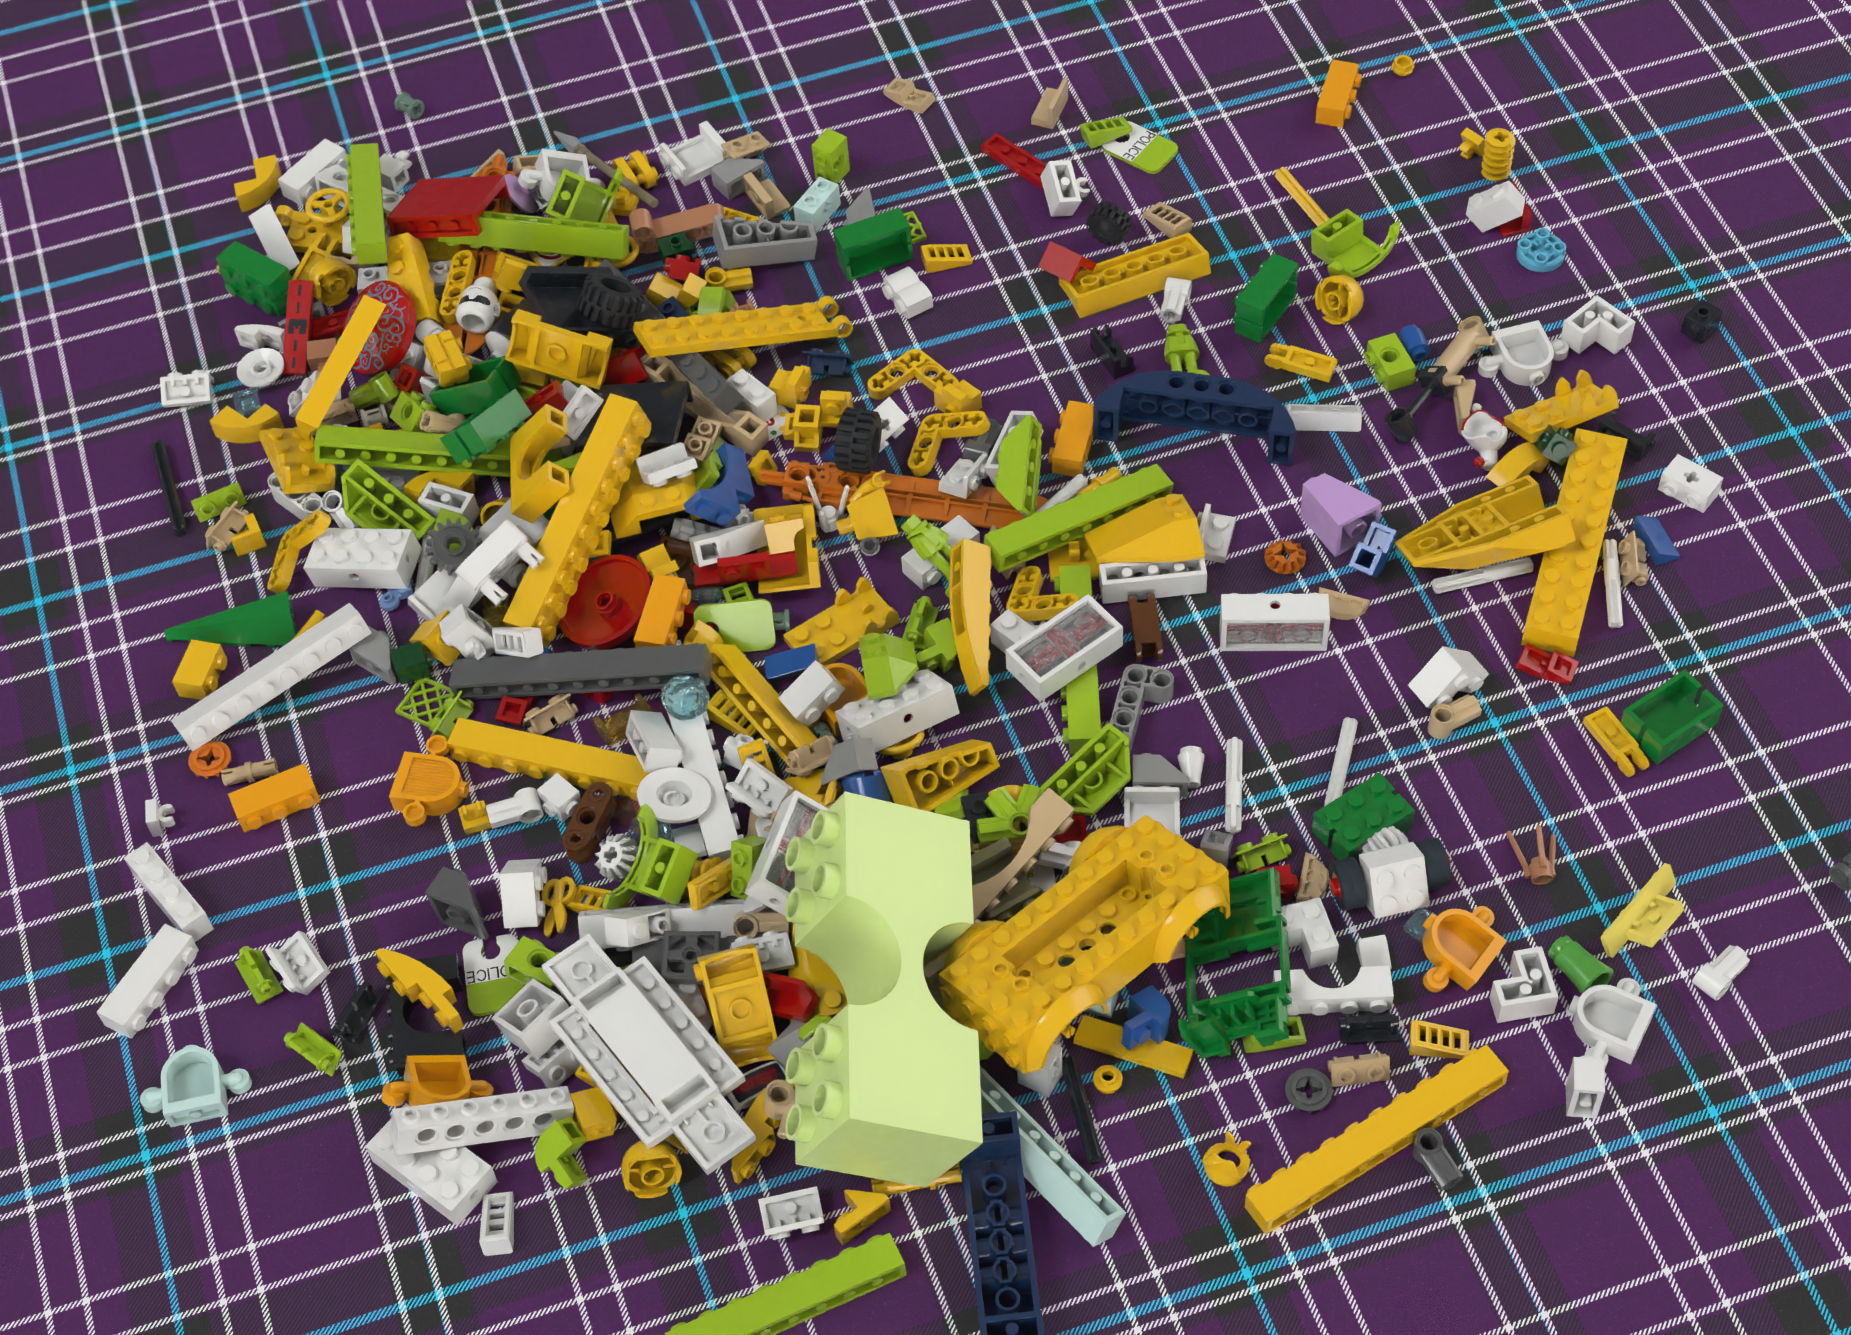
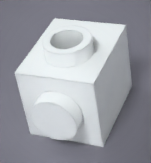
(559, 797)

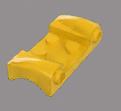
(558, 350)
(738, 1003)

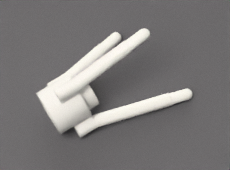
(828, 514)

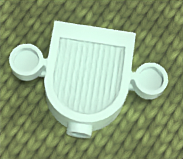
(194, 1087)

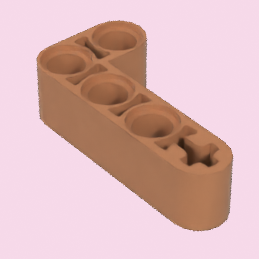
(695, 223)

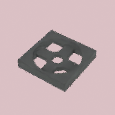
(672, 938)

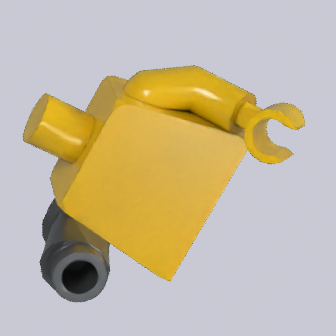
(869, 515)

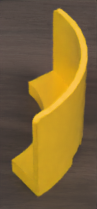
(806, 556)

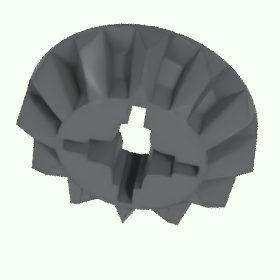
(1317, 1081)

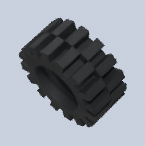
(1109, 223)

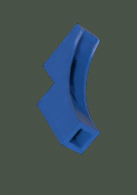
(732, 488)

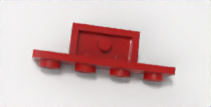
(745, 569)

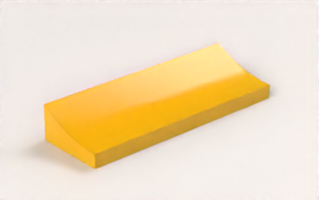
(1136, 274)
(338, 366)

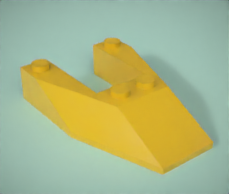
(1489, 529)

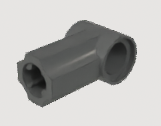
(983, 443)
(1436, 1161)

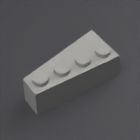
(762, 242)

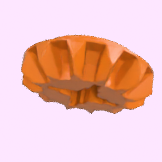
(1279, 563)
(198, 759)

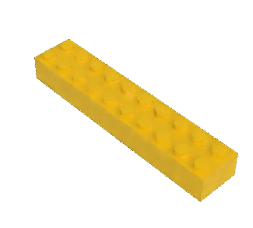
(580, 517)
(1568, 572)

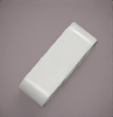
(298, 504)

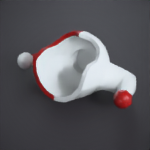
(1485, 435)

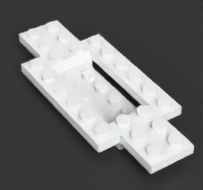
(657, 1044)

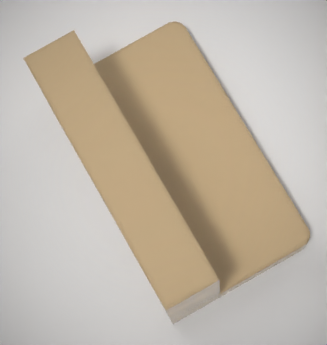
(1050, 106)
(765, 196)

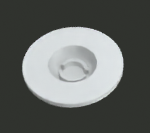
(675, 794)

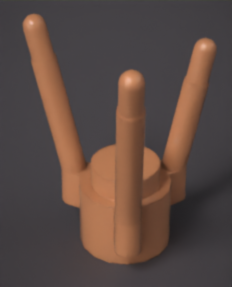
(1540, 870)

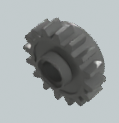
(448, 535)

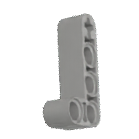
(1145, 689)

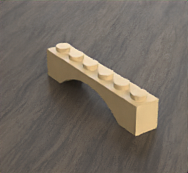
(738, 427)
(1045, 820)

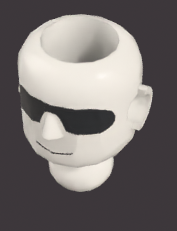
(478, 306)

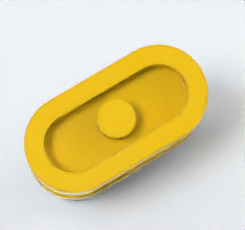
(640, 164)
(731, 360)

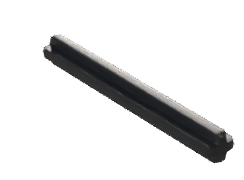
(169, 488)

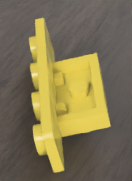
(1646, 915)

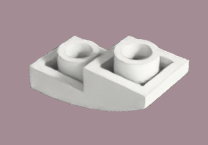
(690, 837)

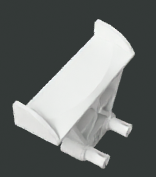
(504, 544)

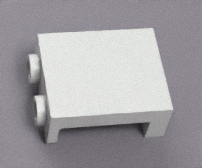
(695, 157)
(580, 409)
(1158, 803)

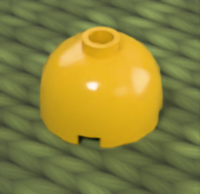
(332, 280)
(1339, 298)
(650, 1170)

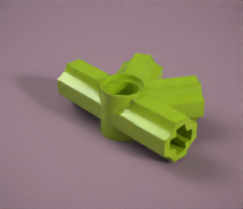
(1006, 813)

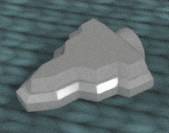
(685, 528)

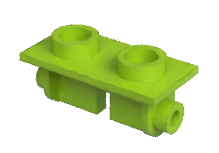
(215, 502)
(921, 616)
(455, 709)
(1271, 847)
(257, 974)
(314, 1048)

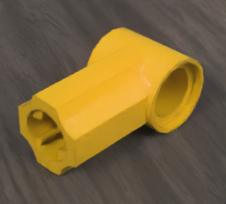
(731, 280)

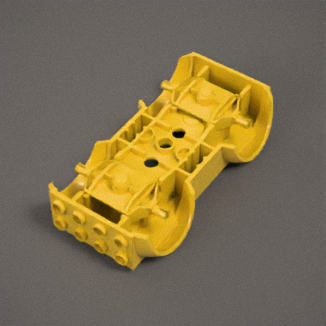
(1008, 973)

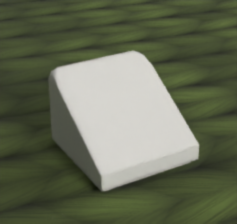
(1373, 951)

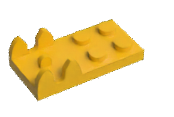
(1565, 409)
(295, 462)
(841, 625)

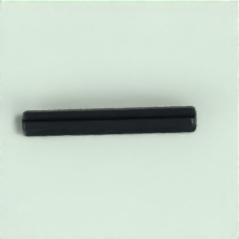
(1081, 1110)

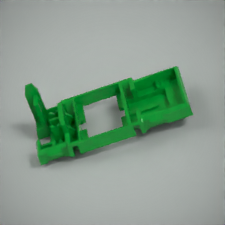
(1252, 926)

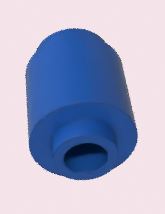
(1414, 342)

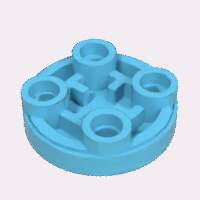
(1540, 251)

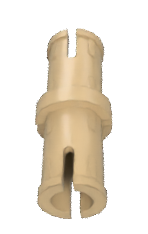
(249, 772)

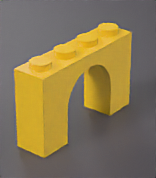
(532, 486)

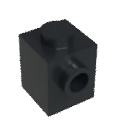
(1701, 321)

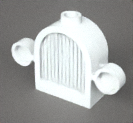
(549, 168)
(1523, 354)
(1612, 1019)

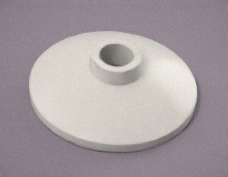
(496, 344)
(260, 367)

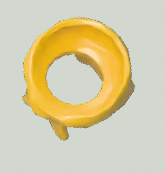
(1225, 1171)

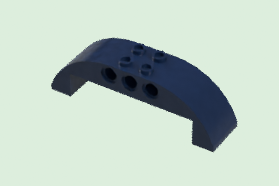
(1196, 404)
(1001, 1231)

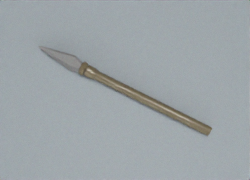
(574, 146)

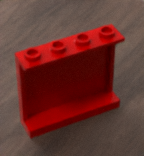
(446, 206)

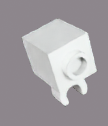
(394, 170)

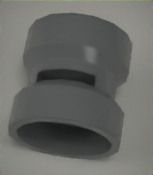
(1841, 873)

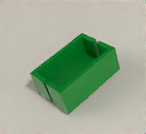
(873, 244)
(255, 278)
(1265, 297)
(486, 383)
(486, 427)
(1669, 718)
(1361, 814)

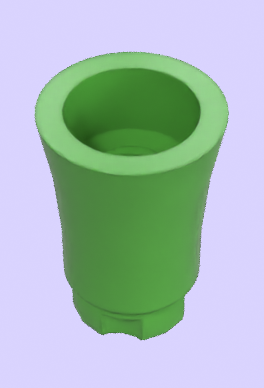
(1579, 964)

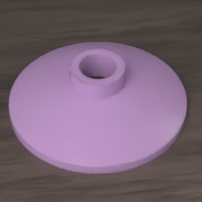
(521, 196)

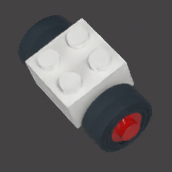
(1391, 877)

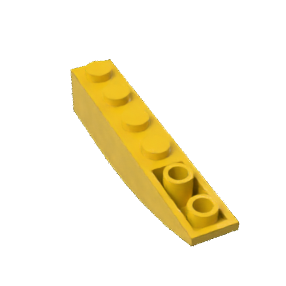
(971, 609)

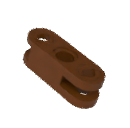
(1145, 628)
(583, 838)

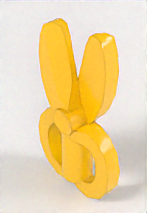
(557, 912)

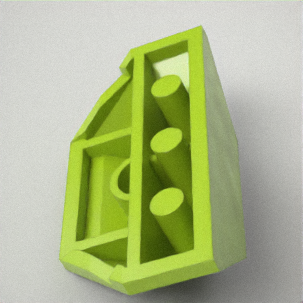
(1020, 466)
(378, 504)
(886, 663)
(1094, 772)

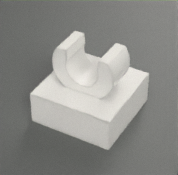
(156, 817)

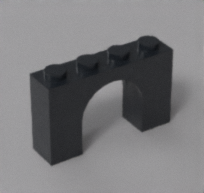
(412, 1042)

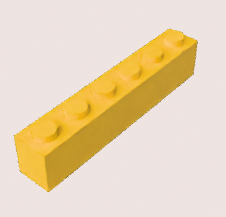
(758, 700)

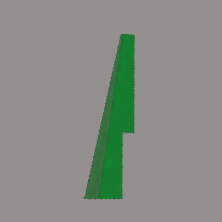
(259, 622)

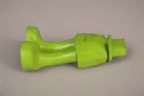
(1181, 349)
(927, 542)

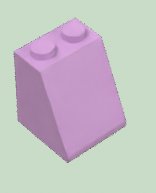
(1338, 512)

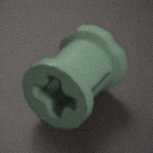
(409, 105)
(782, 620)

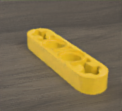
(452, 287)

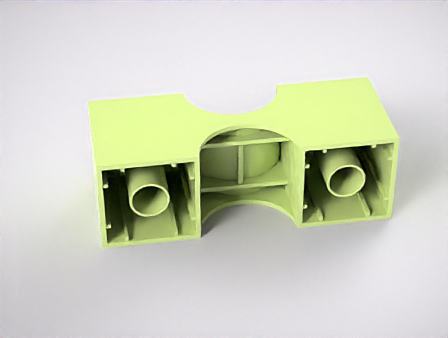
(890, 1076)

